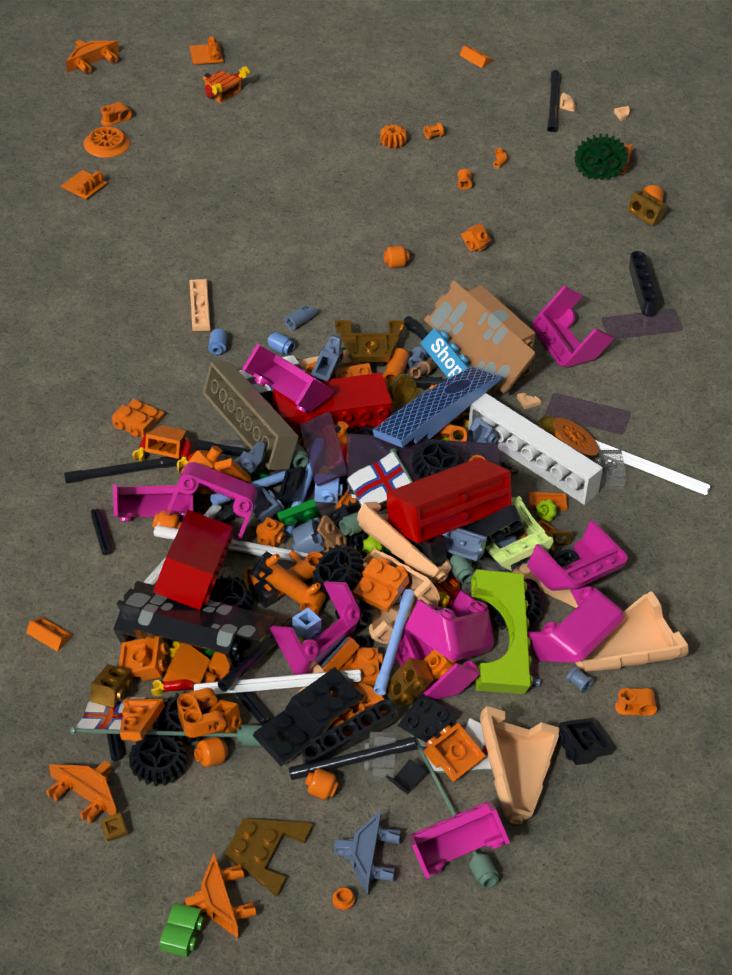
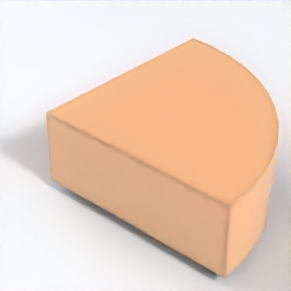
(567, 102)
(622, 112)
(528, 401)

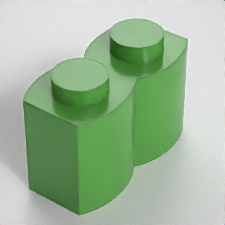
(181, 929)

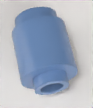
(217, 341)
(281, 343)

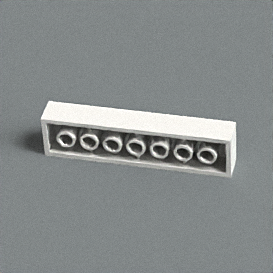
(539, 449)

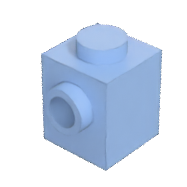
(328, 492)
(307, 624)

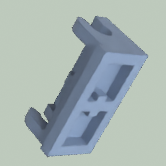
(465, 543)

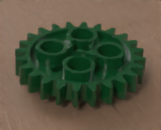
(601, 157)

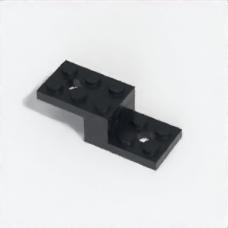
(307, 716)

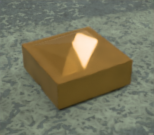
(114, 827)

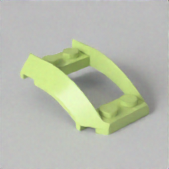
(524, 547)

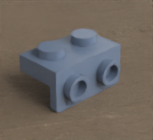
(250, 460)

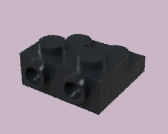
(583, 741)

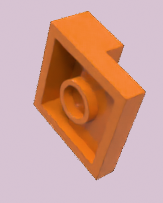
(137, 418)
(381, 584)
(144, 657)
(368, 662)
(453, 751)

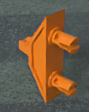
(91, 52)
(86, 782)
(214, 897)

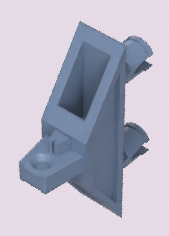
(328, 359)
(362, 851)

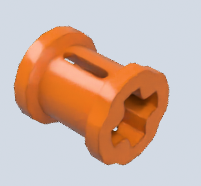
(437, 130)
(464, 177)

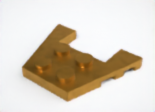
(370, 346)
(256, 844)

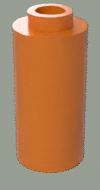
(397, 364)

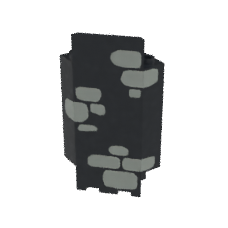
(213, 627)

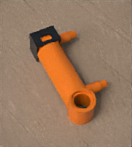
(268, 569)
(267, 593)

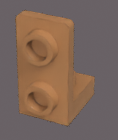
(330, 533)

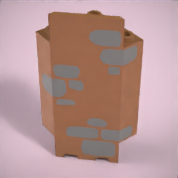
(485, 333)

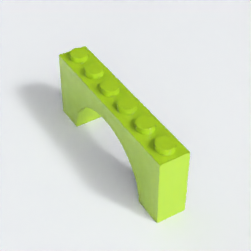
(507, 595)

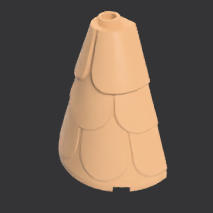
(378, 528)
(423, 588)
(637, 640)
(517, 761)

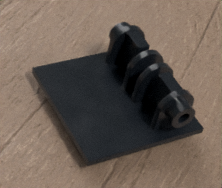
(426, 719)

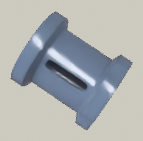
(417, 357)
(580, 679)

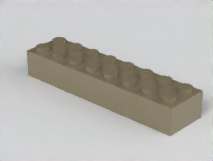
(250, 414)

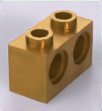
(648, 204)
(409, 682)
(110, 686)

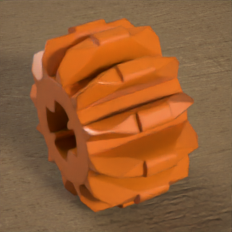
(393, 136)

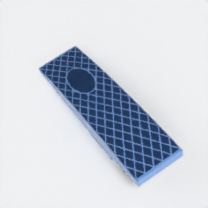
(436, 407)

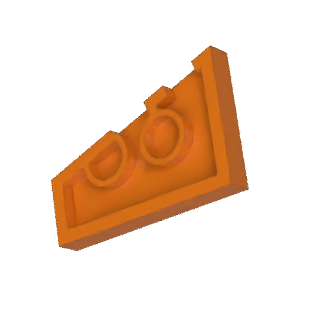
(139, 717)

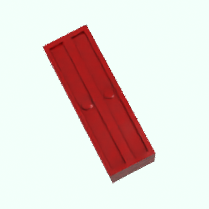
(355, 401)
(449, 499)
(194, 560)

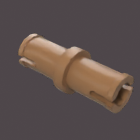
(423, 368)

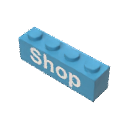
(445, 353)

